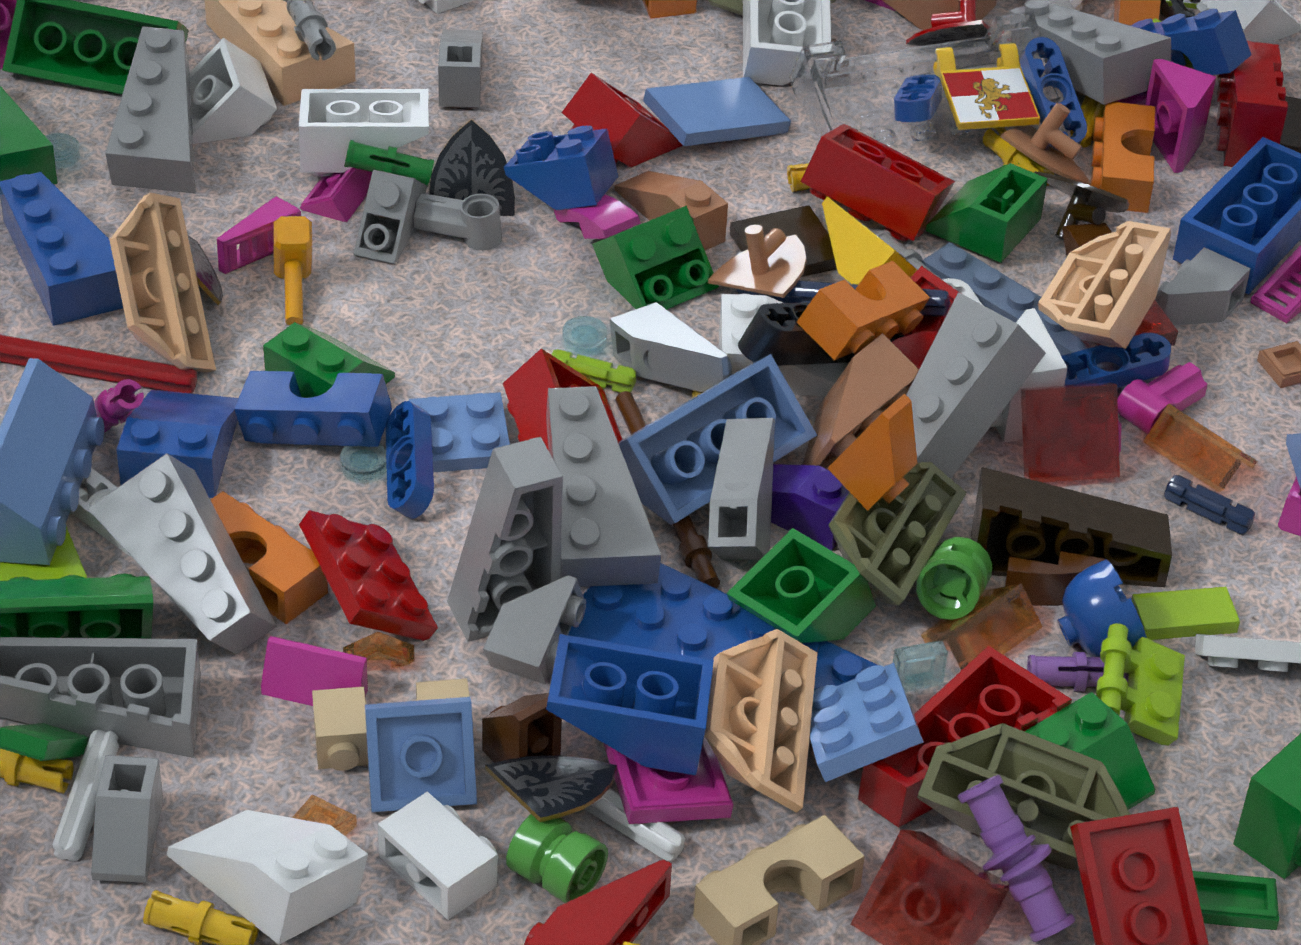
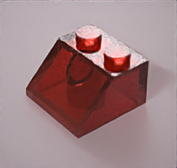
(929, 896)

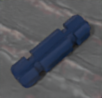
(1209, 504)

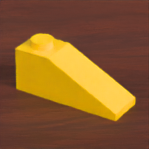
(857, 247)

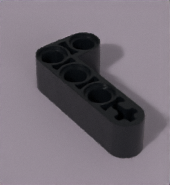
(777, 333)

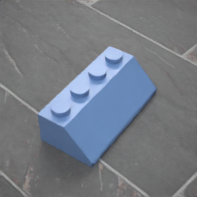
(679, 453)
(43, 459)

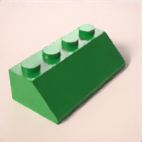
(77, 42)
(77, 607)

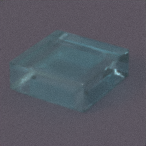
(921, 665)

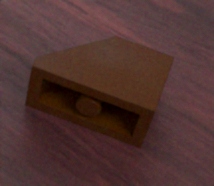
(521, 730)

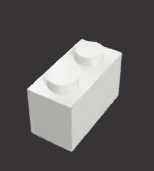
(438, 854)

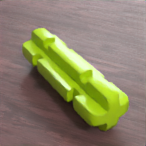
(600, 371)

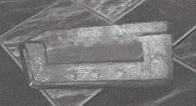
(863, 87)

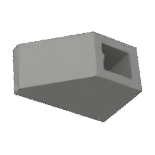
(388, 216)
(1204, 289)
(530, 626)
(126, 818)

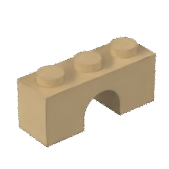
(342, 723)
(808, 861)

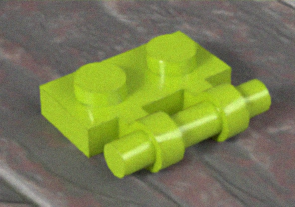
(1153, 684)

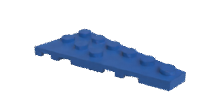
(692, 621)

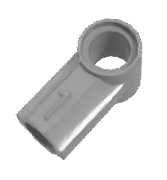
(473, 219)

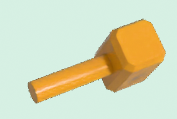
(292, 261)

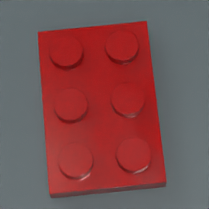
(368, 576)
(1139, 880)

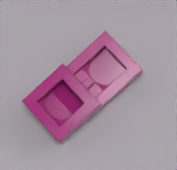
(600, 220)

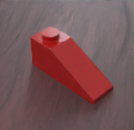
(610, 913)

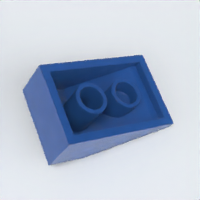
(184, 425)
(634, 700)

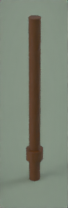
(693, 547)

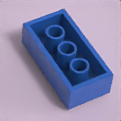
(1249, 212)

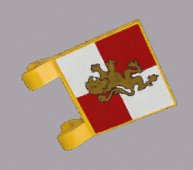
(987, 95)

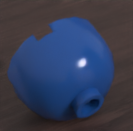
(1094, 604)

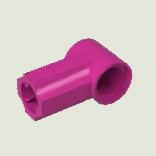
(1145, 402)

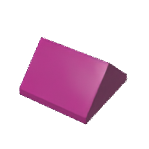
(1181, 110)

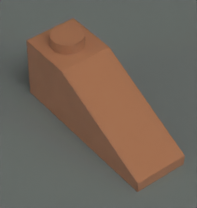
(662, 193)

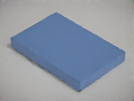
(716, 111)

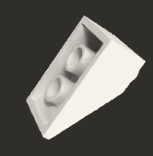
(364, 115)
(735, 317)
(275, 870)

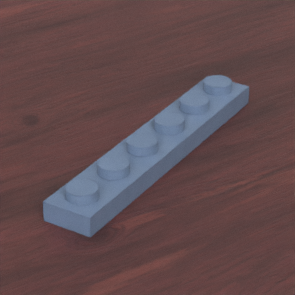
(1003, 295)

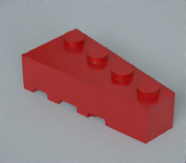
(1251, 103)
(977, 698)

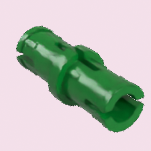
(390, 161)

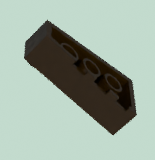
(1041, 519)

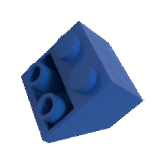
(565, 168)

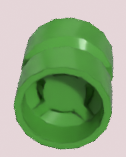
(954, 578)
(560, 859)

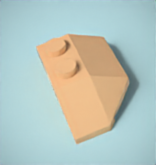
(161, 283)
(1108, 284)
(764, 715)

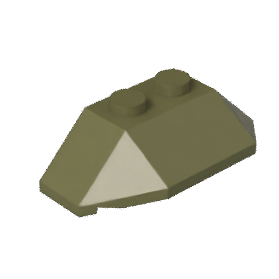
(897, 538)
(1040, 779)

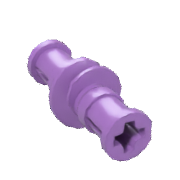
(1017, 858)

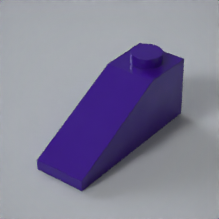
(806, 500)

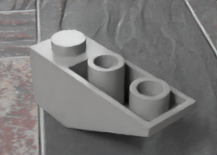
(460, 68)
(667, 349)
(743, 491)

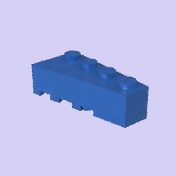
(60, 249)

